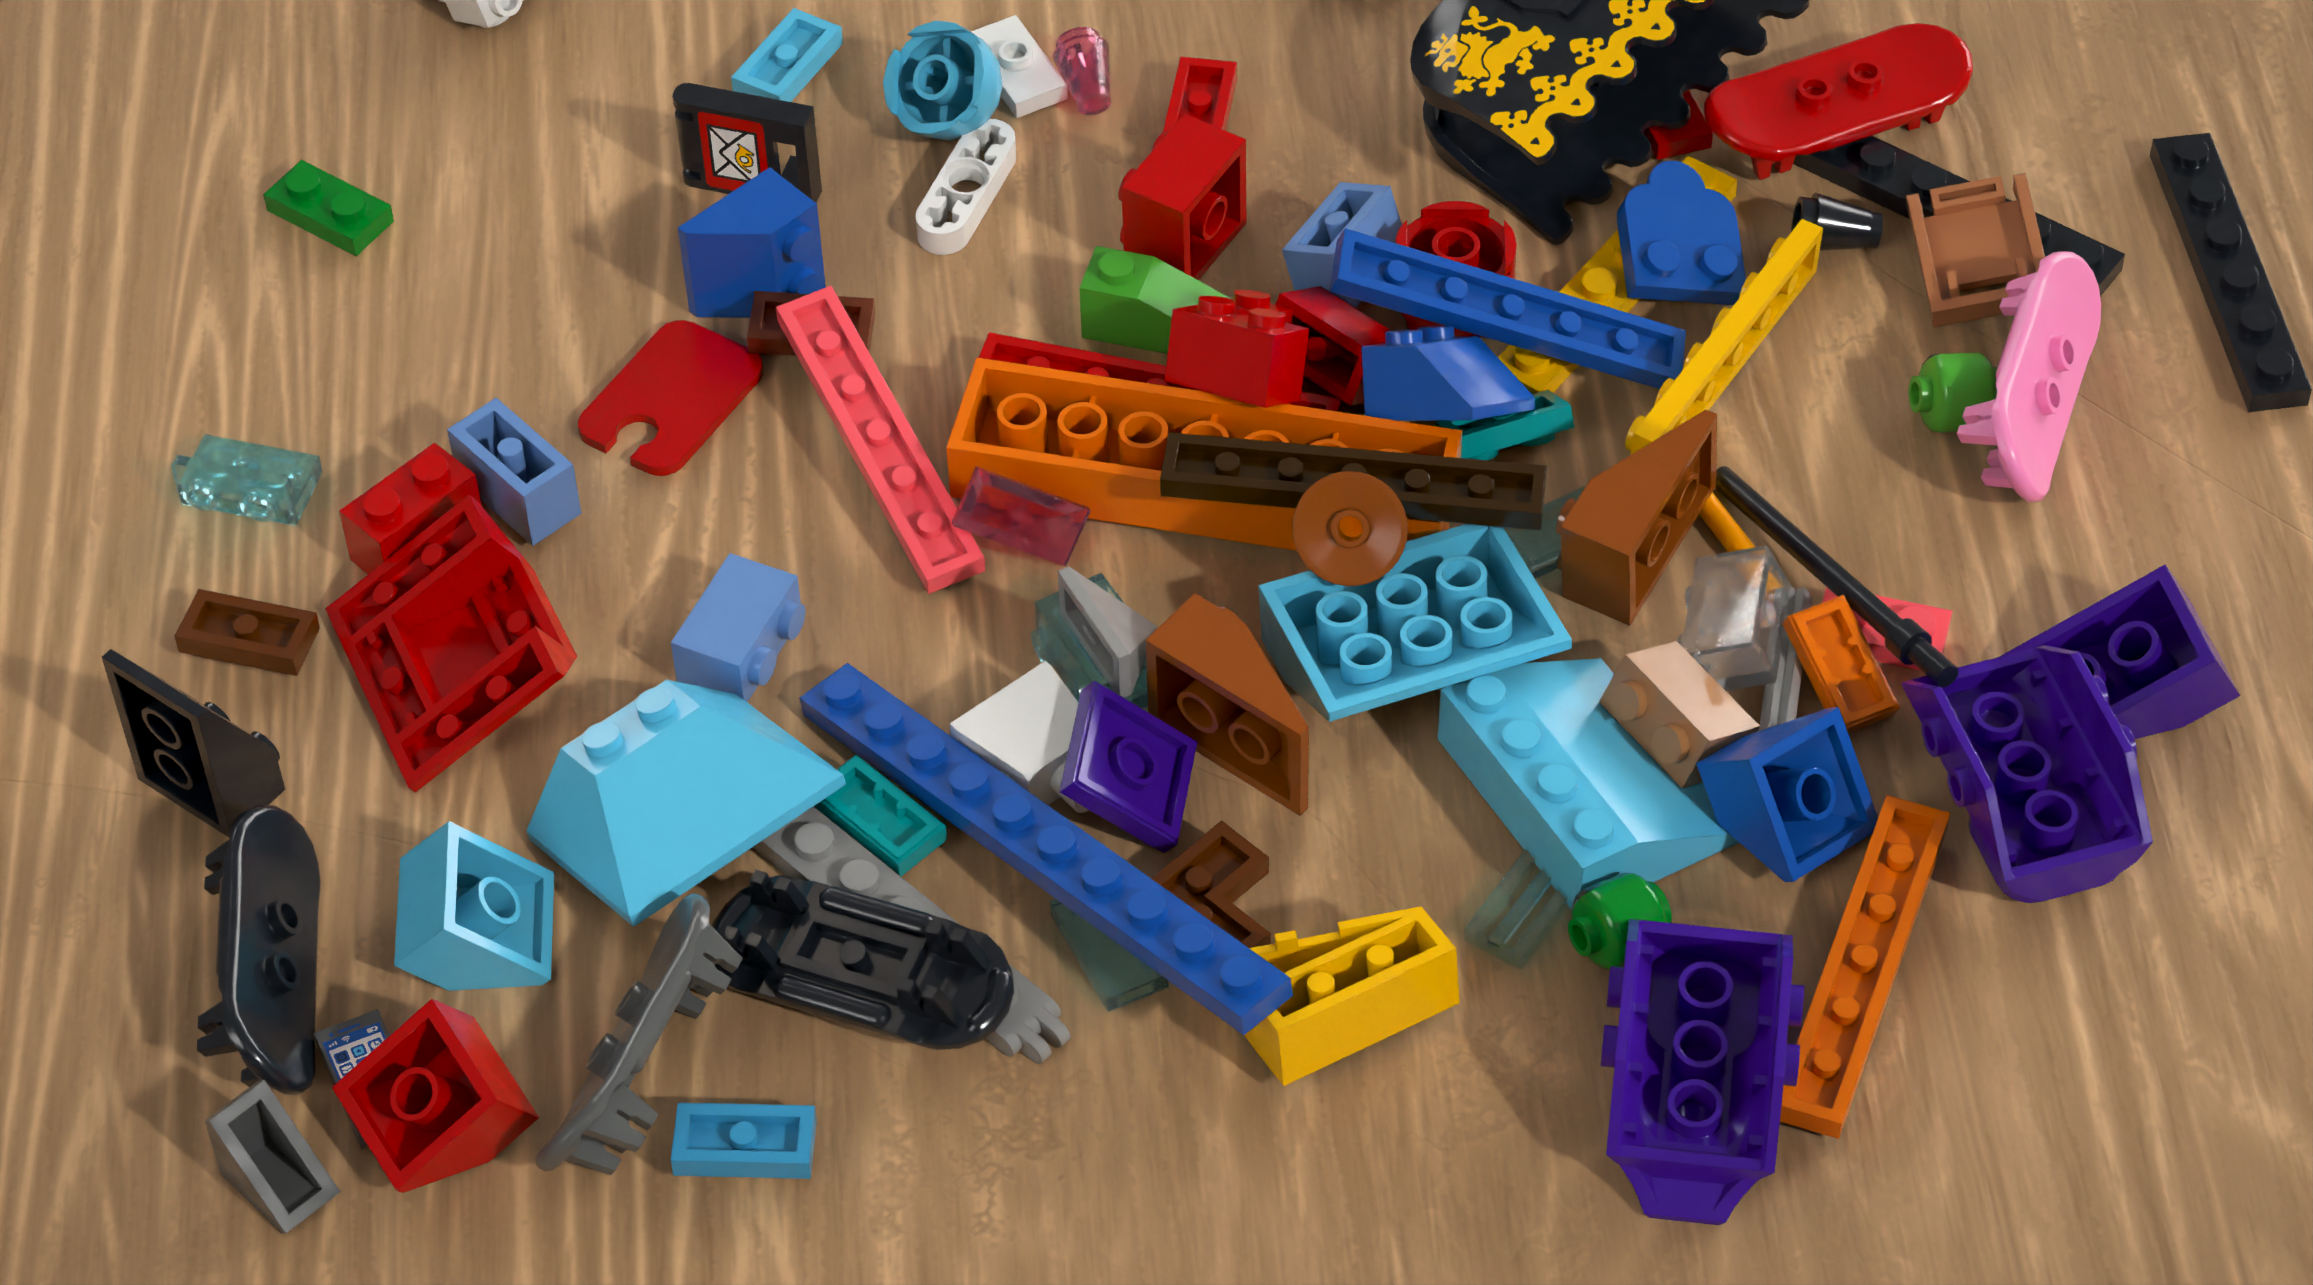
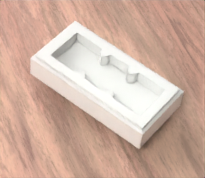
(1026, 72)

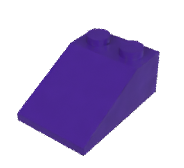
(2148, 653)

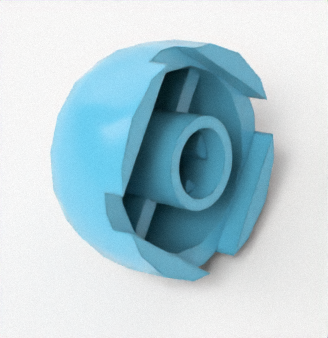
(943, 81)

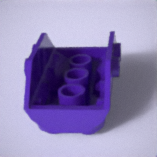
(2038, 770)
(1699, 1064)

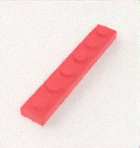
(880, 439)

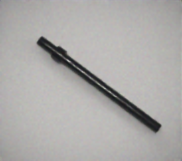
(1902, 636)

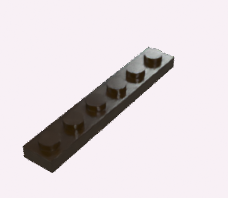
(1425, 484)

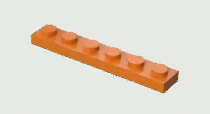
(1863, 964)

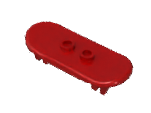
(1840, 95)

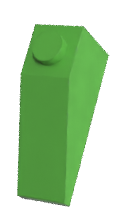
(1132, 297)

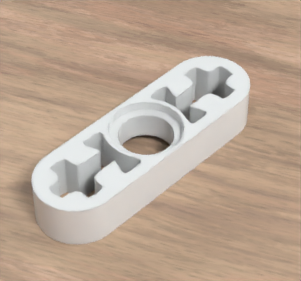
(967, 208)

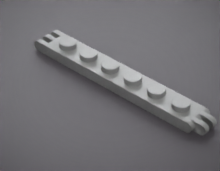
(824, 853)

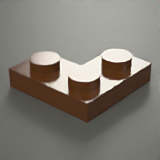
(1214, 876)

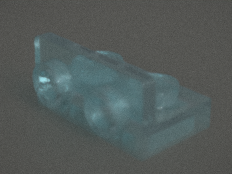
(247, 479)

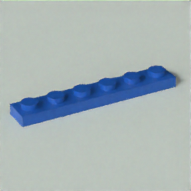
(1506, 309)

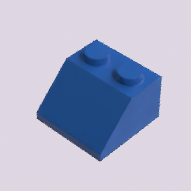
(751, 242)
(1438, 377)

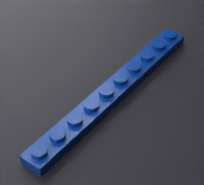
(1049, 849)

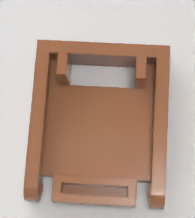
(1974, 244)

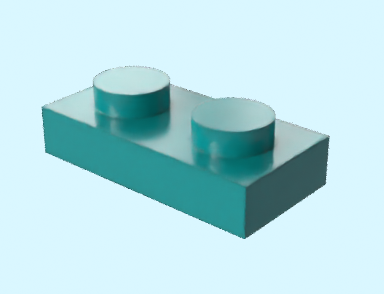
(1528, 428)

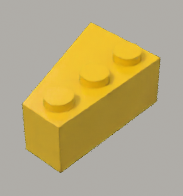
(1354, 989)

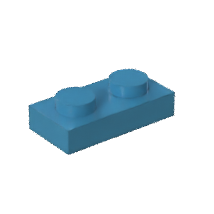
(744, 1140)

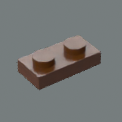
(247, 632)

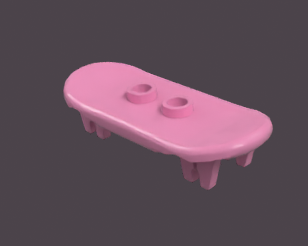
(2037, 374)

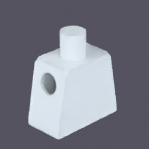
(1025, 732)

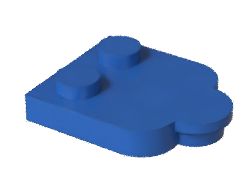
(1680, 239)

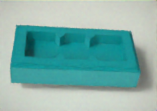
(882, 817)

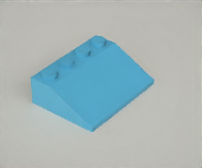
(1438, 618)
(1573, 776)

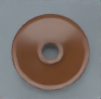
(1345, 558)

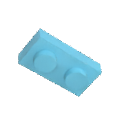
(788, 57)

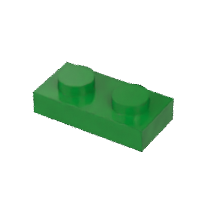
(328, 207)

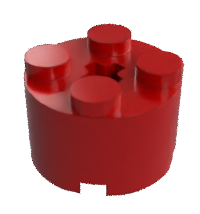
(1462, 234)

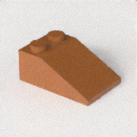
(1635, 519)
(1225, 695)

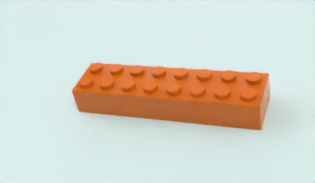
(1108, 439)

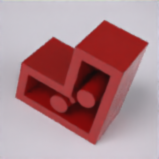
(1238, 349)

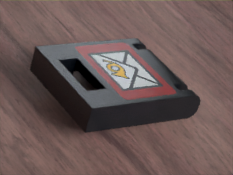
(735, 136)

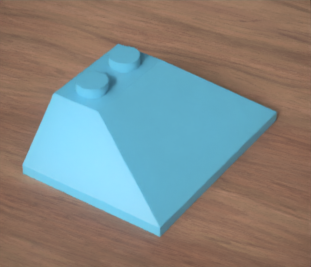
(672, 794)

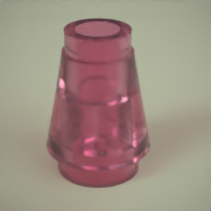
(1084, 66)

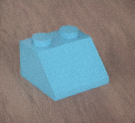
(473, 914)

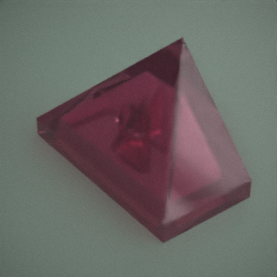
(1020, 516)

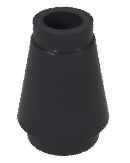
(1842, 223)

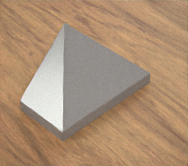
(1106, 628)

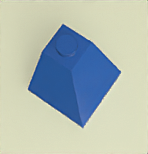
(1791, 793)

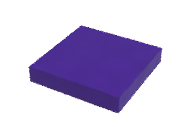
(1128, 767)

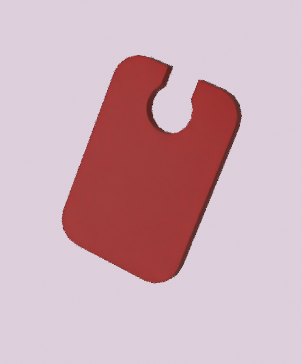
(679, 384)

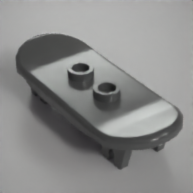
(605, 1105)

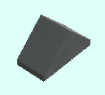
(268, 1158)

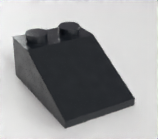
(191, 747)

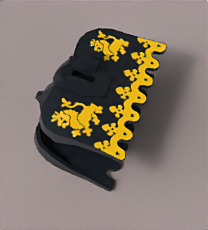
(1557, 90)

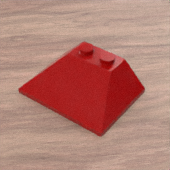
(450, 640)

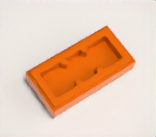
(1841, 663)

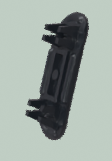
(265, 949)
(866, 962)

